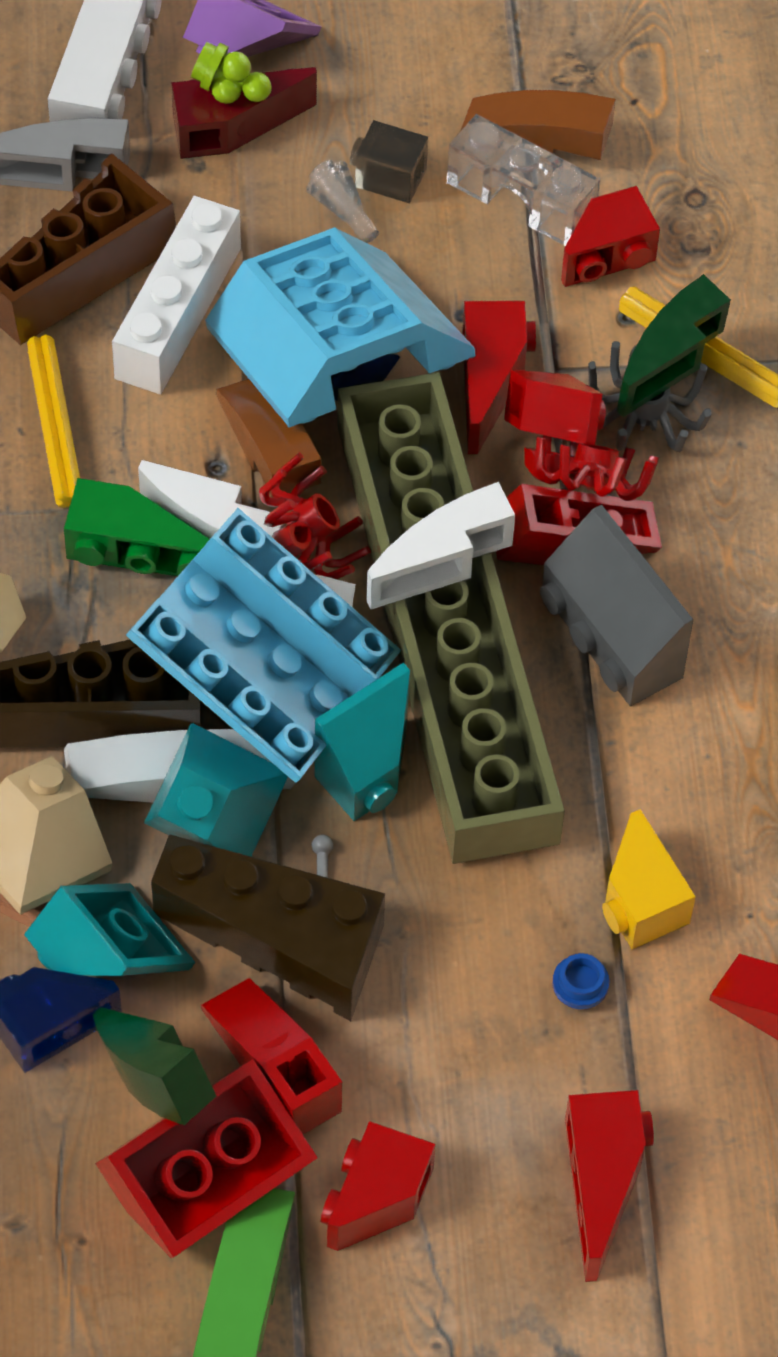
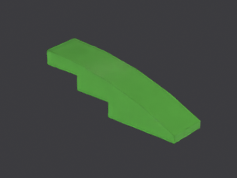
(245, 1278)

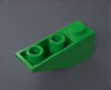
(127, 530)

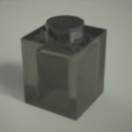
(390, 161)

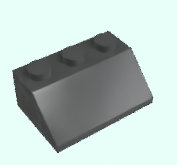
(617, 608)

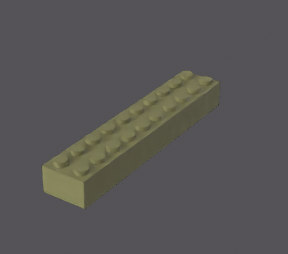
(456, 640)

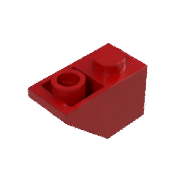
(611, 237)
(554, 406)
(381, 1187)

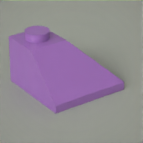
(246, 26)

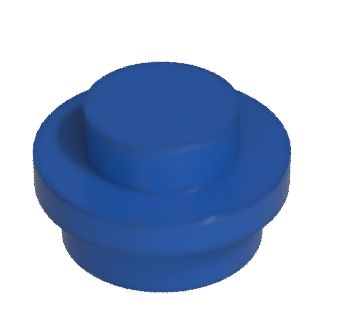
(580, 981)

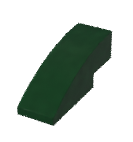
(673, 343)
(155, 1065)

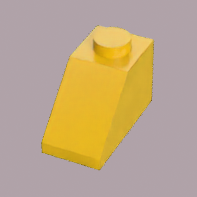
(645, 887)

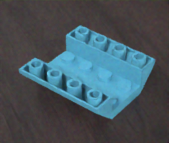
(323, 312)
(262, 642)

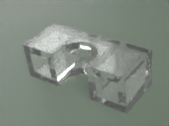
(490, 158)

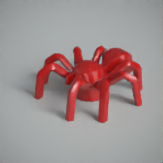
(592, 467)
(309, 524)

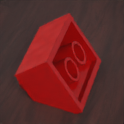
(202, 1173)

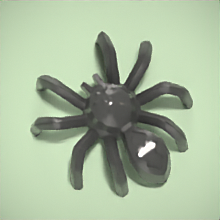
(652, 410)

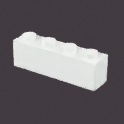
(101, 59)
(176, 295)

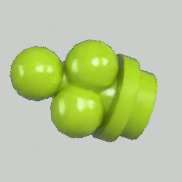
(229, 75)

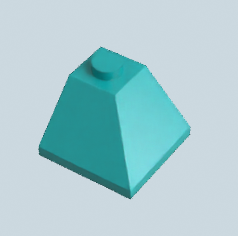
(365, 744)
(216, 793)
(104, 933)

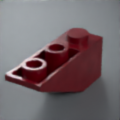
(218, 128)

